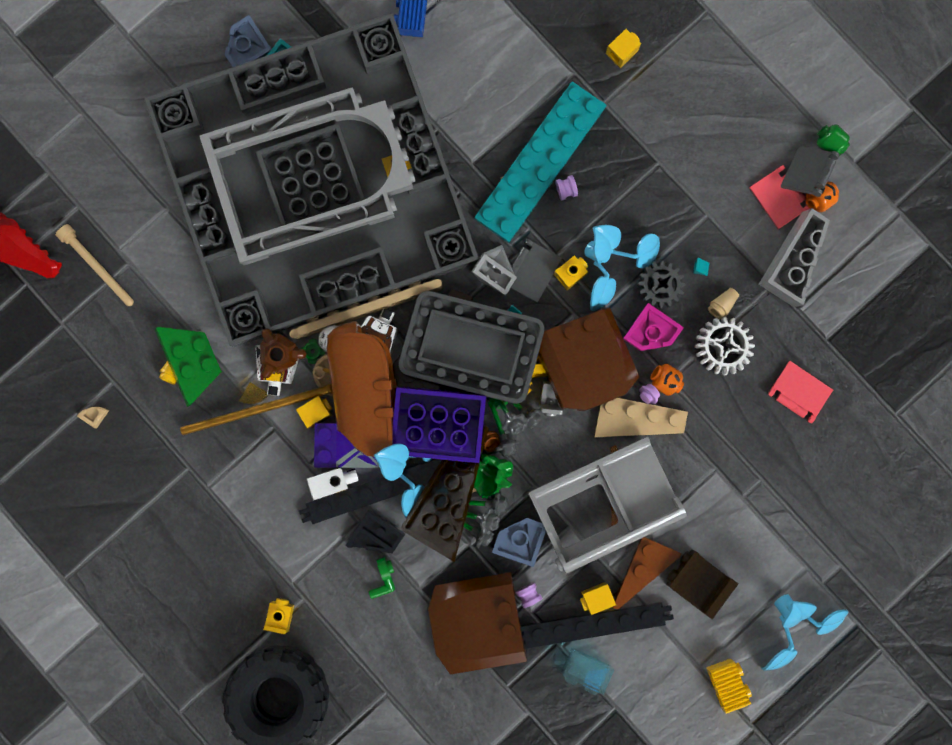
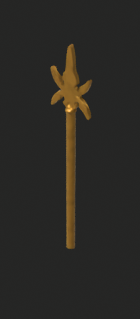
(258, 408)

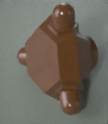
(278, 353)

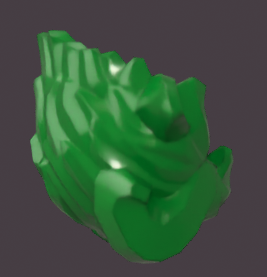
(492, 475)

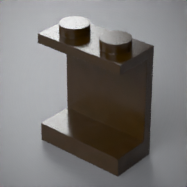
(701, 583)

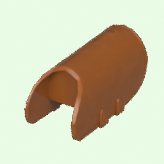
(362, 387)

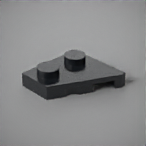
(375, 534)

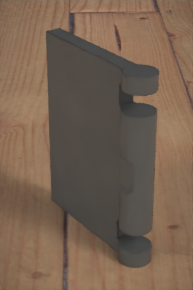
(810, 170)
(533, 270)

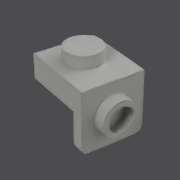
(548, 401)

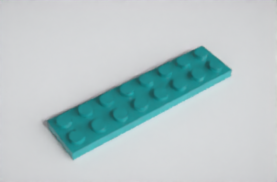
(540, 162)

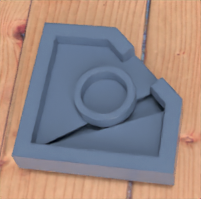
(245, 43)
(520, 541)

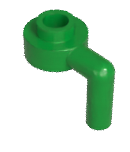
(385, 568)

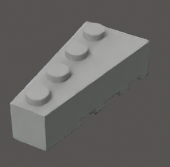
(794, 262)

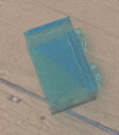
(587, 671)

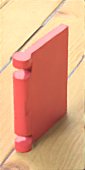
(779, 203)
(800, 391)

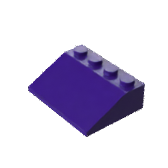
(439, 423)

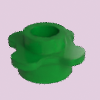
(312, 357)

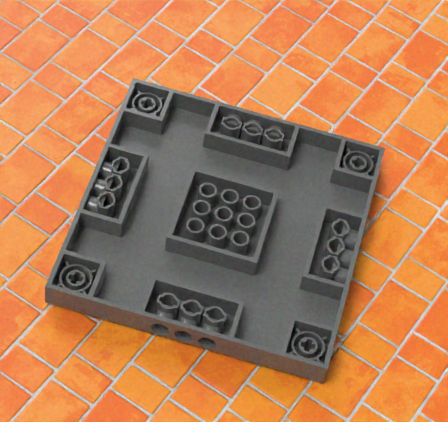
(310, 176)

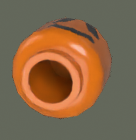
(827, 199)
(667, 379)

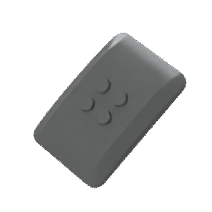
(471, 347)

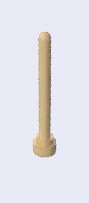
(67, 235)

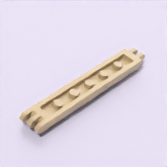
(358, 311)

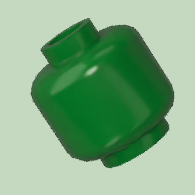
(833, 139)

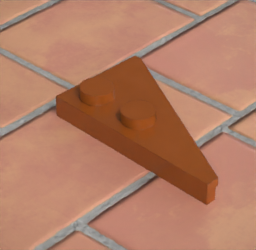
(646, 564)

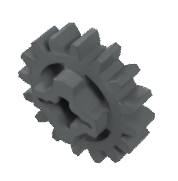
(667, 290)

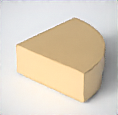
(93, 415)

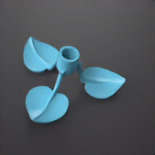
(605, 240)
(392, 463)
(791, 614)

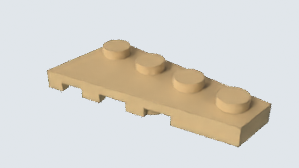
(635, 418)

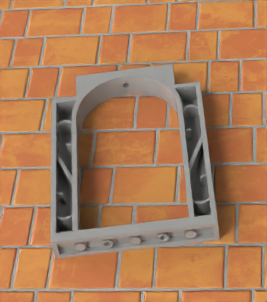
(335, 106)

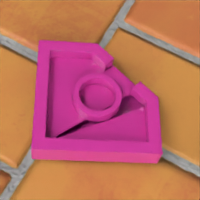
(652, 330)

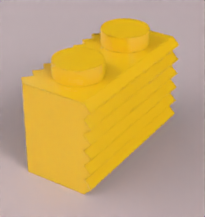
(729, 685)

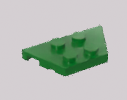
(189, 360)

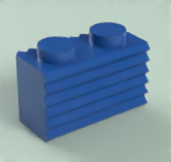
(411, 17)

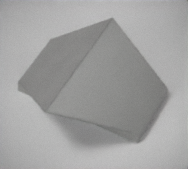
(495, 270)

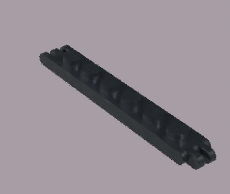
(367, 493)
(595, 625)

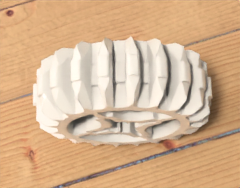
(721, 354)

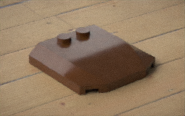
(587, 361)
(476, 624)

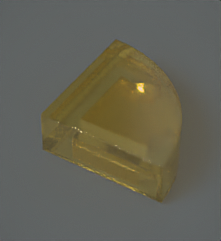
(253, 394)

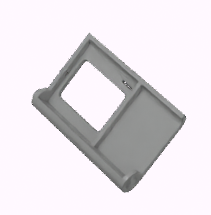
(635, 491)

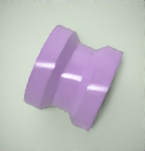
(566, 187)
(528, 595)

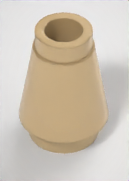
(722, 304)

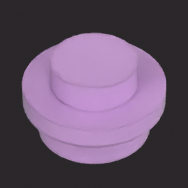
(649, 394)

